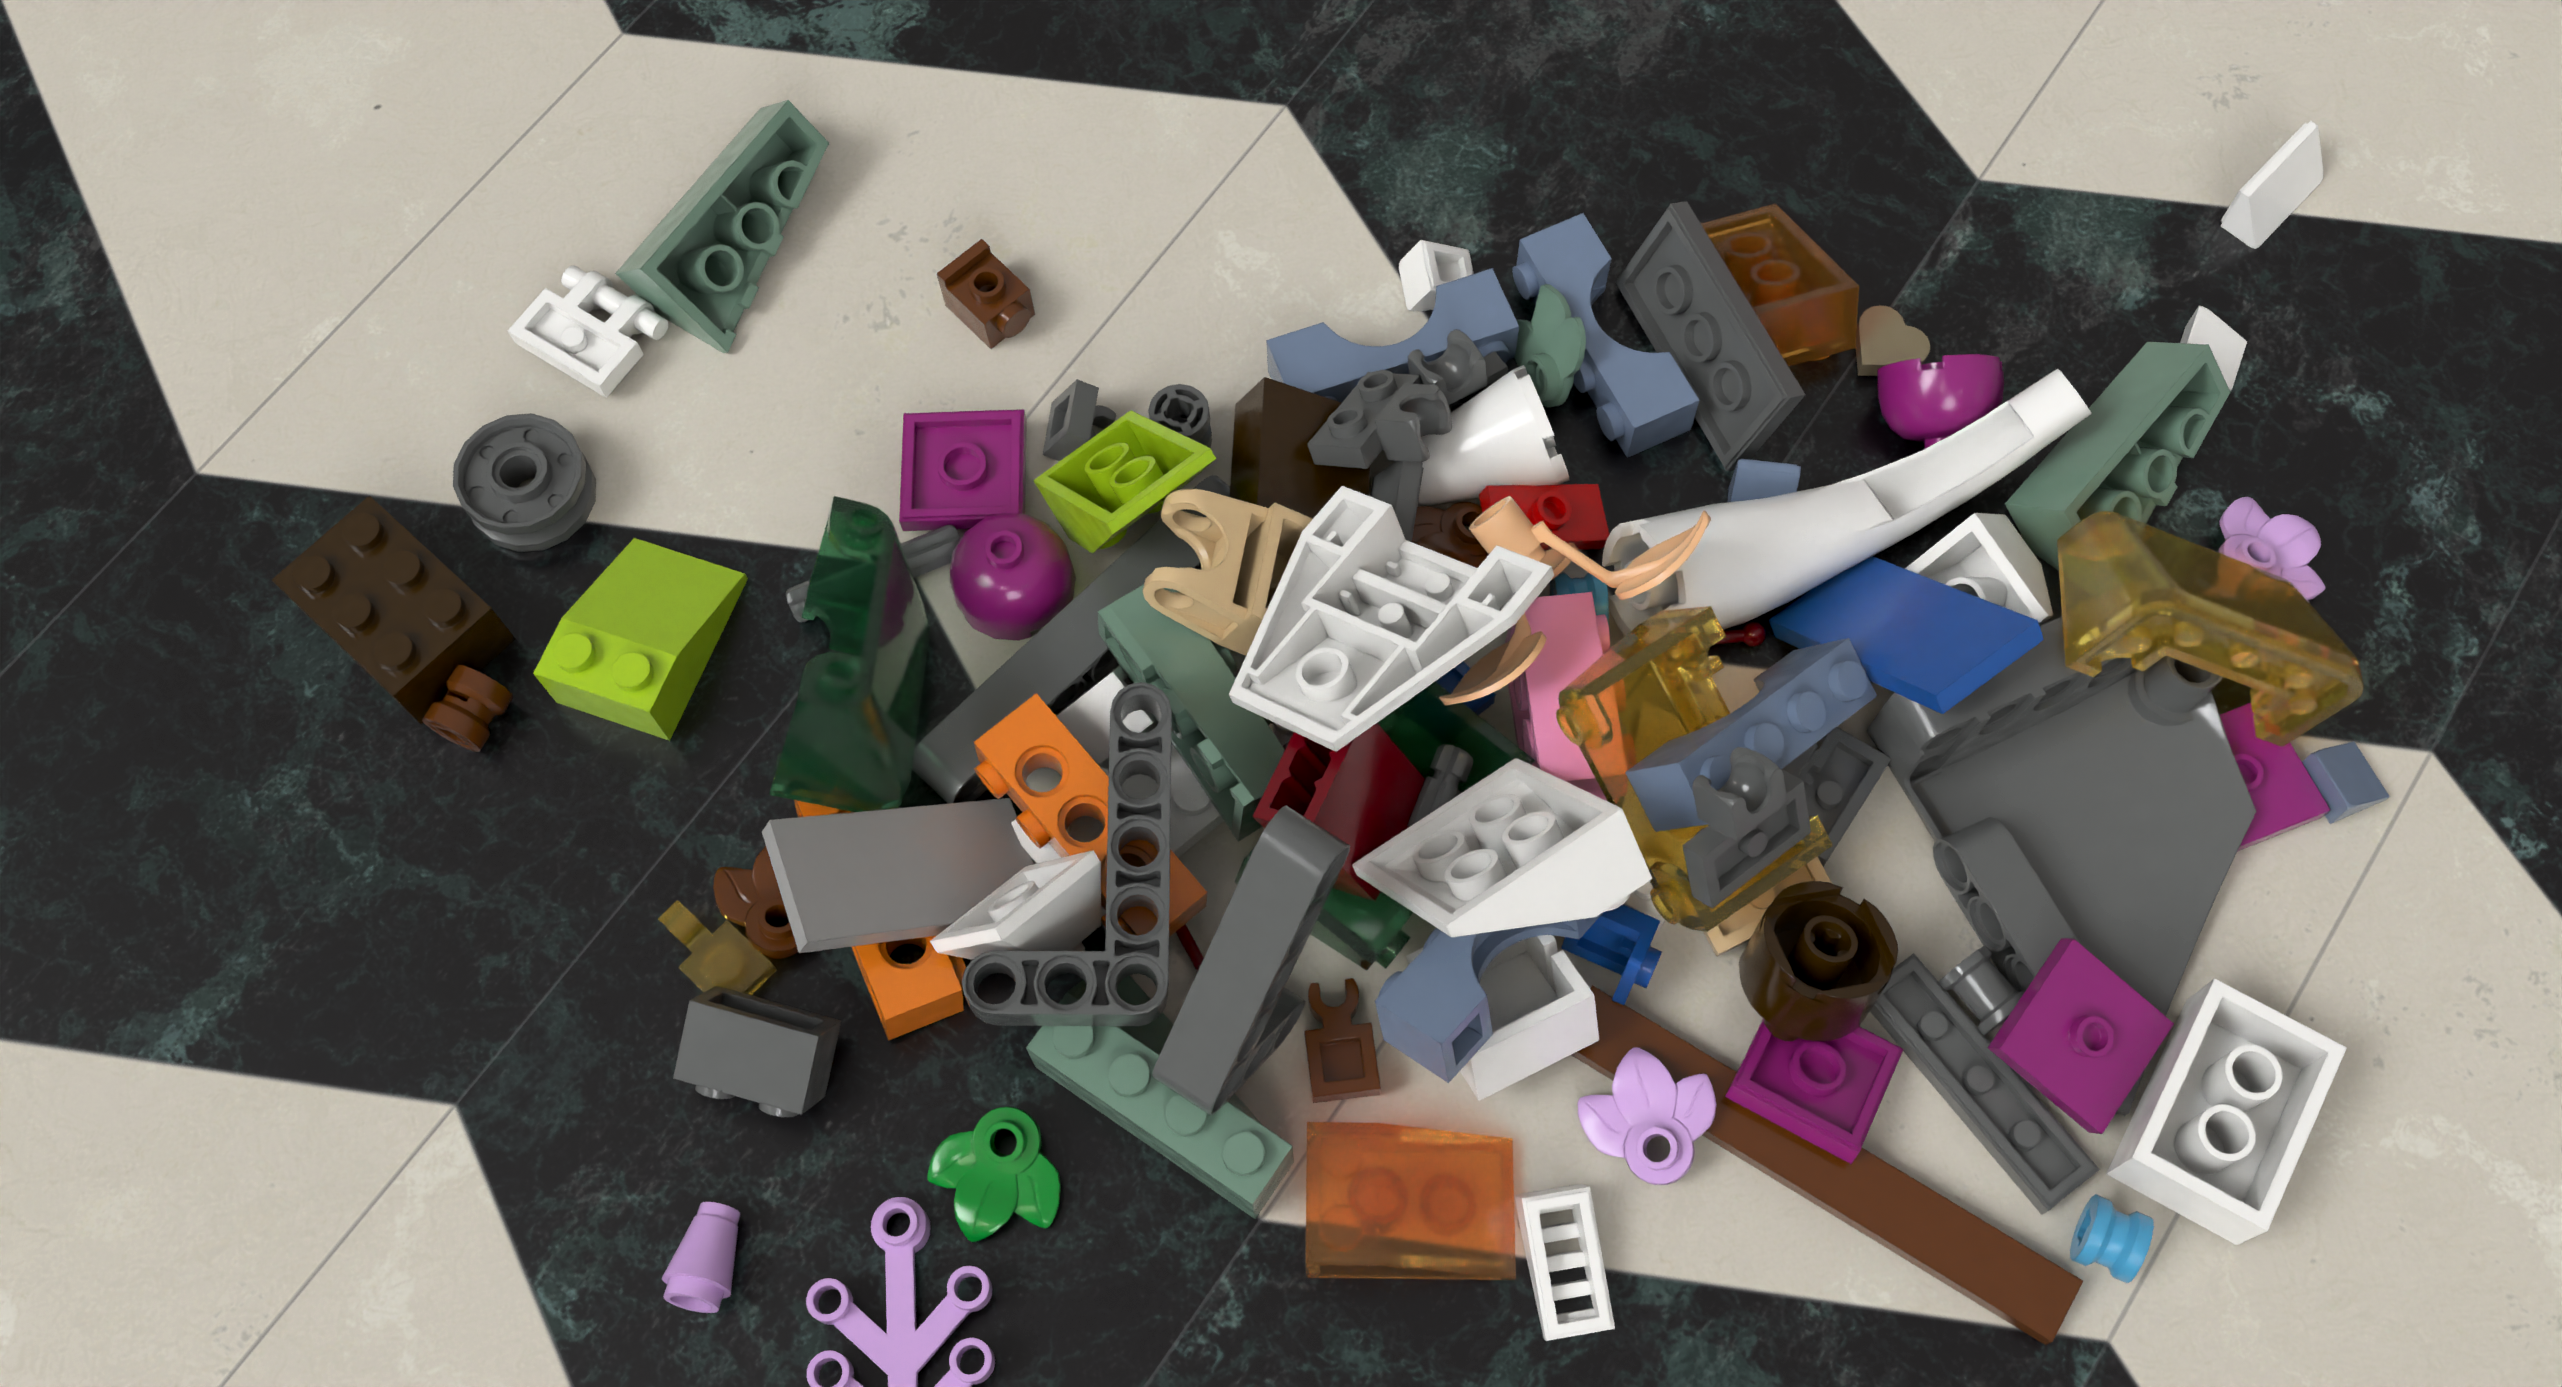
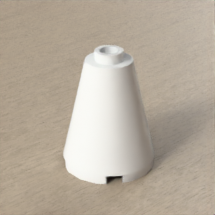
(1493, 441)

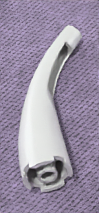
(1789, 543)

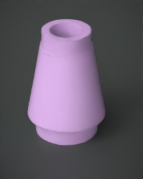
(704, 1260)

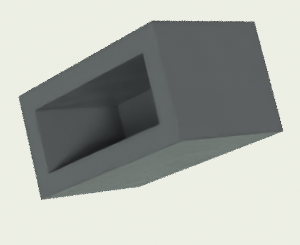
(756, 1051)

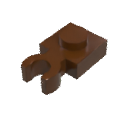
(1340, 1054)

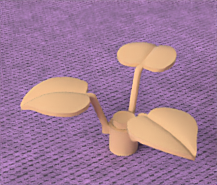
(1510, 528)

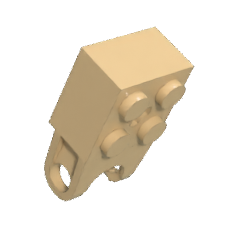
(1241, 562)

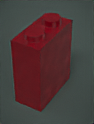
(1353, 793)

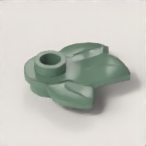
(1551, 346)

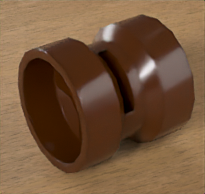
(468, 708)

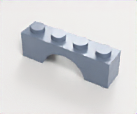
(1333, 366)
(1636, 393)
(1795, 708)
(1437, 1003)

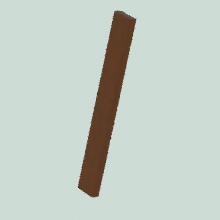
(1863, 1194)

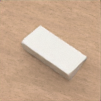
(2276, 188)

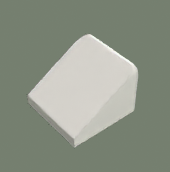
(1429, 266)
(2224, 342)

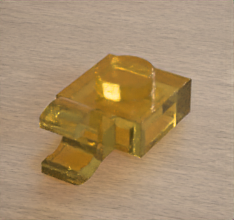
(717, 958)

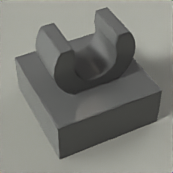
(1073, 418)

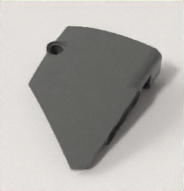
(2078, 810)

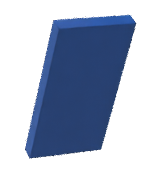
(1910, 631)

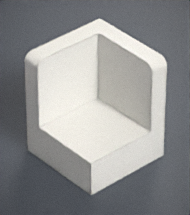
(1090, 716)

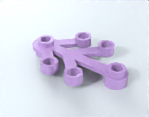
(904, 1347)

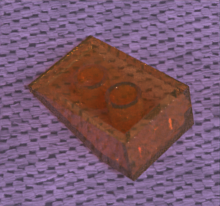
(1789, 282)
(1408, 1203)

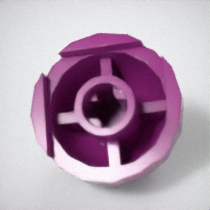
(1939, 397)
(1011, 575)

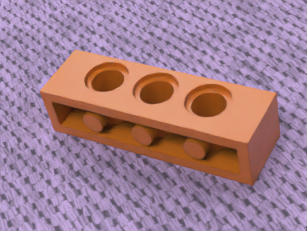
(1037, 739)
(905, 993)

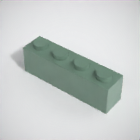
(718, 237)
(2127, 448)
(1219, 741)
(1114, 1075)

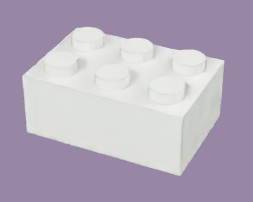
(2227, 1112)

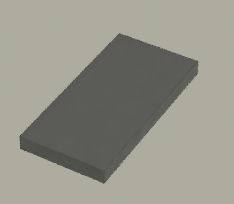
(1708, 326)

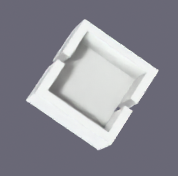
(1527, 1017)

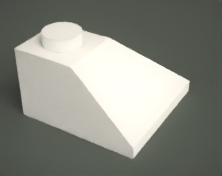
(1990, 562)
(1036, 910)

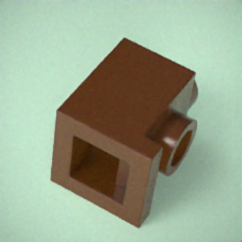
(986, 295)

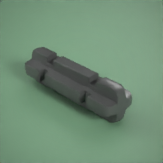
(1450, 767)

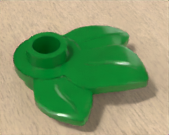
(994, 1183)

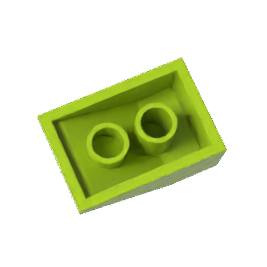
(1119, 478)
(640, 637)

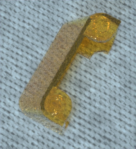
(2159, 596)
(1631, 704)

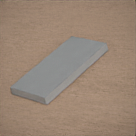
(890, 870)

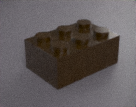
(393, 607)

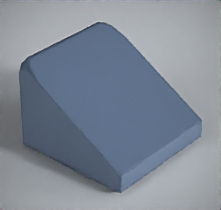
(1762, 480)
(2344, 780)

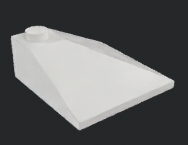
(1511, 856)

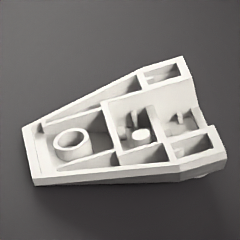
(1372, 621)

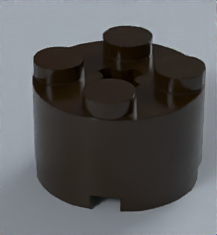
(1817, 962)

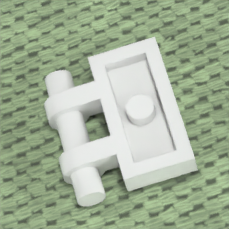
(581, 344)

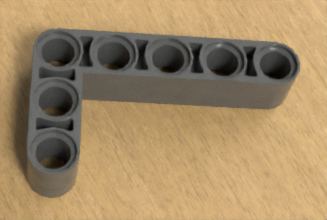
(1126, 887)
(1239, 995)

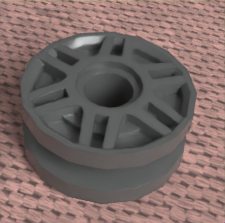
(504, 456)

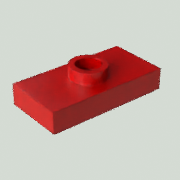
(1568, 510)

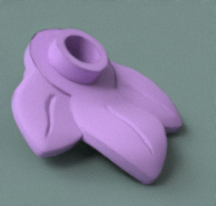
(2274, 545)
(1649, 1106)

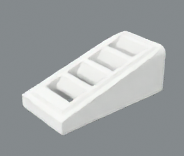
(1579, 1199)

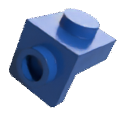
(1621, 944)

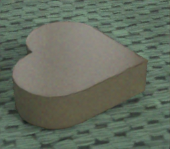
(1886, 339)

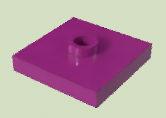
(961, 467)
(2274, 778)
(2081, 1035)
(1817, 1087)

